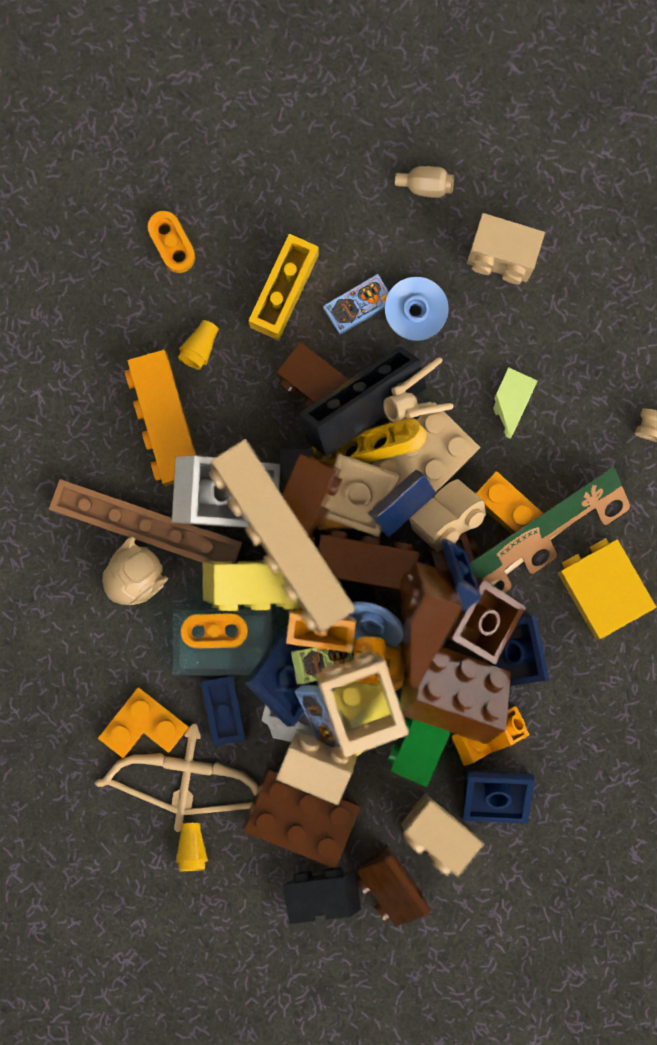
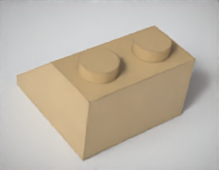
(316, 768)

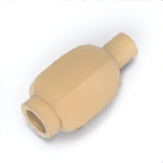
(427, 181)

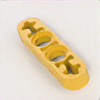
(401, 437)

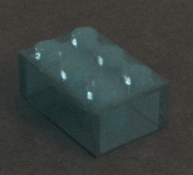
(222, 661)

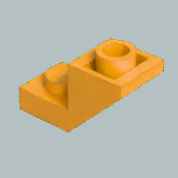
(472, 750)

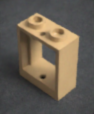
(370, 733)

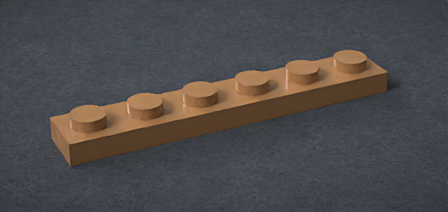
(142, 524)

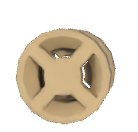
(648, 426)

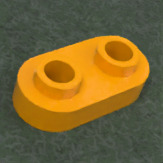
(171, 243)
(214, 631)

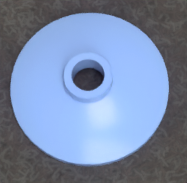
(417, 292)
(377, 622)

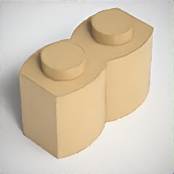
(448, 515)

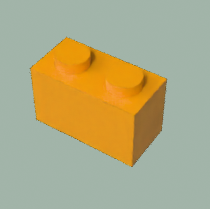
(507, 504)

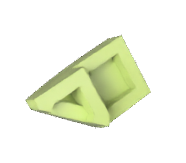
(512, 399)

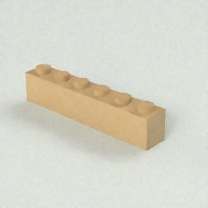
(281, 537)

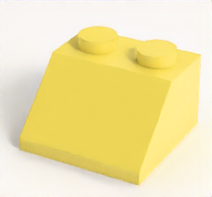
(360, 704)

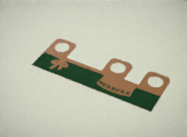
(538, 532)

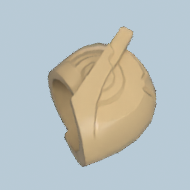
(133, 574)

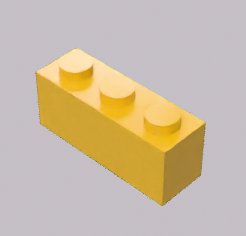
(283, 287)

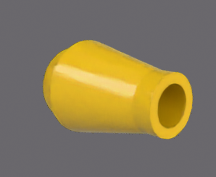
(198, 346)
(191, 848)

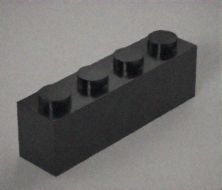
(358, 401)

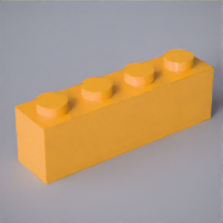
(162, 412)

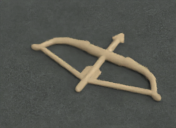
(182, 798)

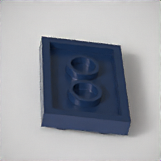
(276, 681)

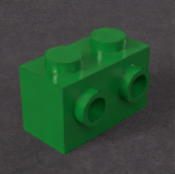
(418, 751)

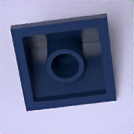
(524, 654)
(497, 796)

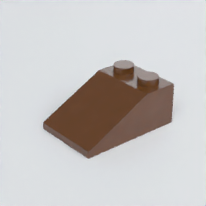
(427, 615)
(392, 887)

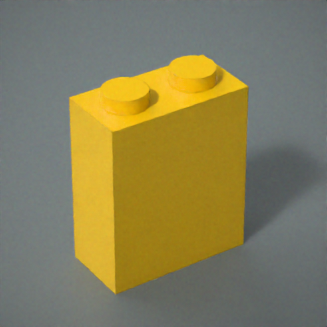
(605, 588)

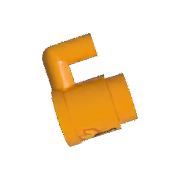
(374, 645)

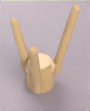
(405, 405)

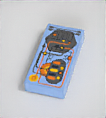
(357, 304)
(316, 712)

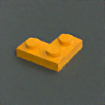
(142, 716)

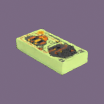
(312, 661)

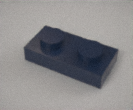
(223, 710)

